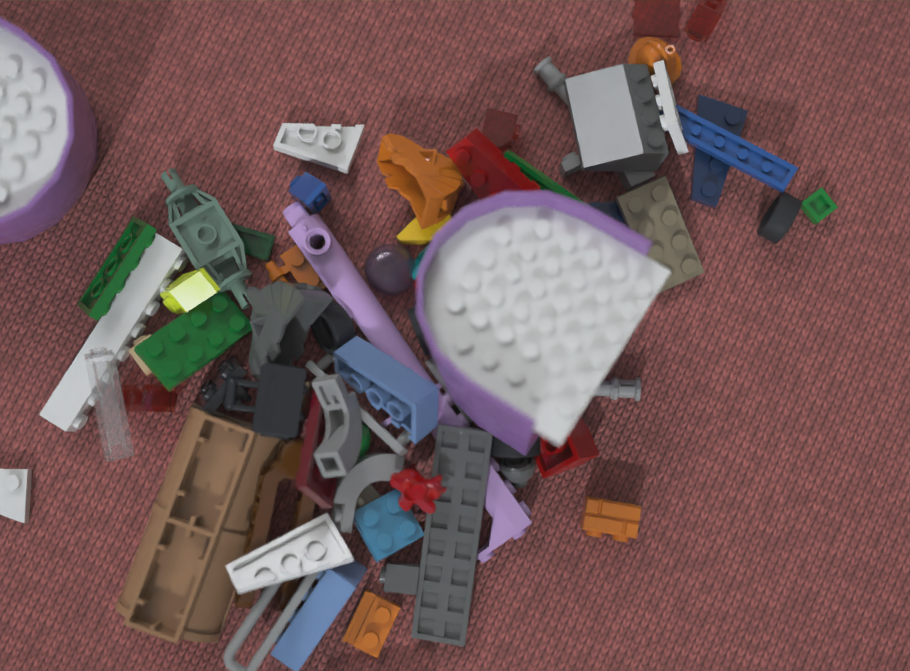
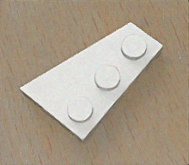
(667, 103)
(322, 145)
(15, 493)

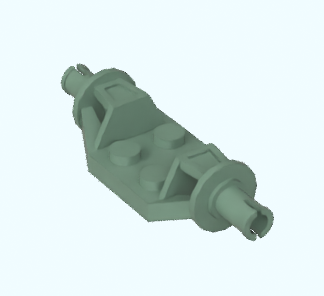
(207, 236)

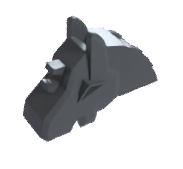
(282, 321)

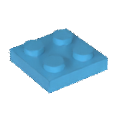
(386, 526)

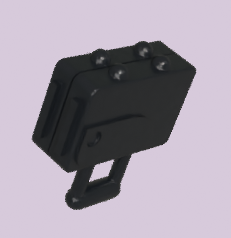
(277, 400)

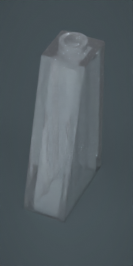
(108, 404)

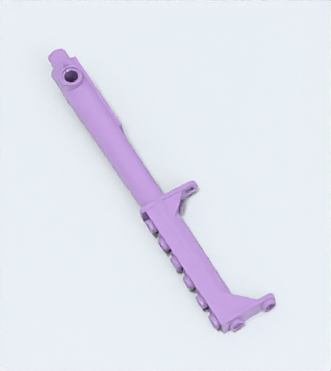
(360, 303)

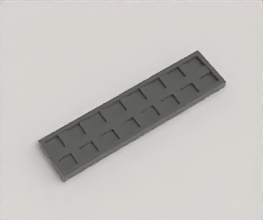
(452, 535)

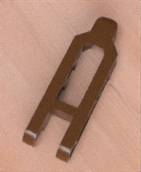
(283, 466)

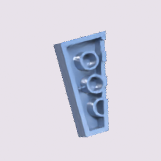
(389, 386)
(317, 613)

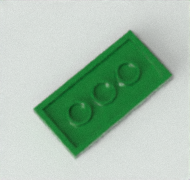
(114, 270)
(193, 339)

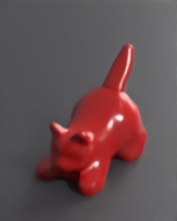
(417, 489)

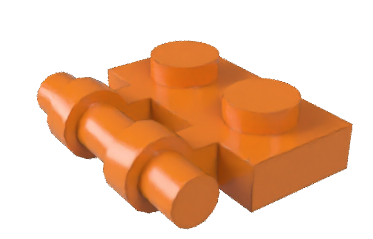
(296, 264)

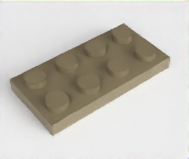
(656, 216)

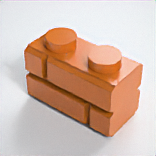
(610, 517)

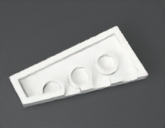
(293, 555)

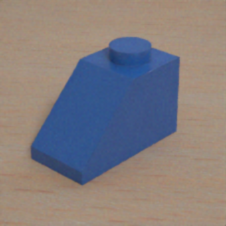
(310, 192)

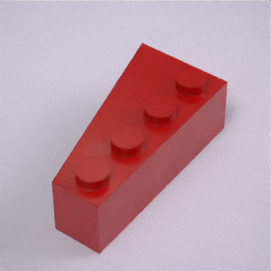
(486, 167)

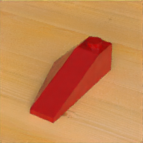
(574, 451)

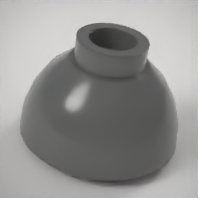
(518, 470)

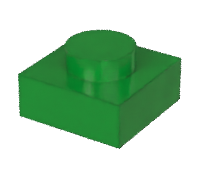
(818, 206)

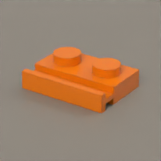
(371, 623)

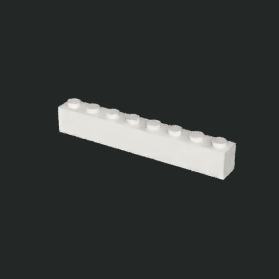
(116, 330)

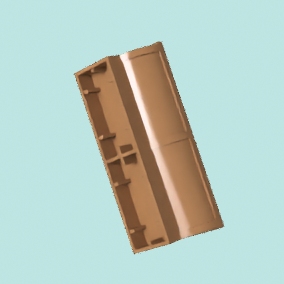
(196, 529)

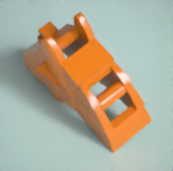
(421, 177)

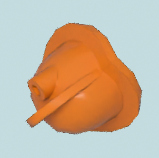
(651, 50)

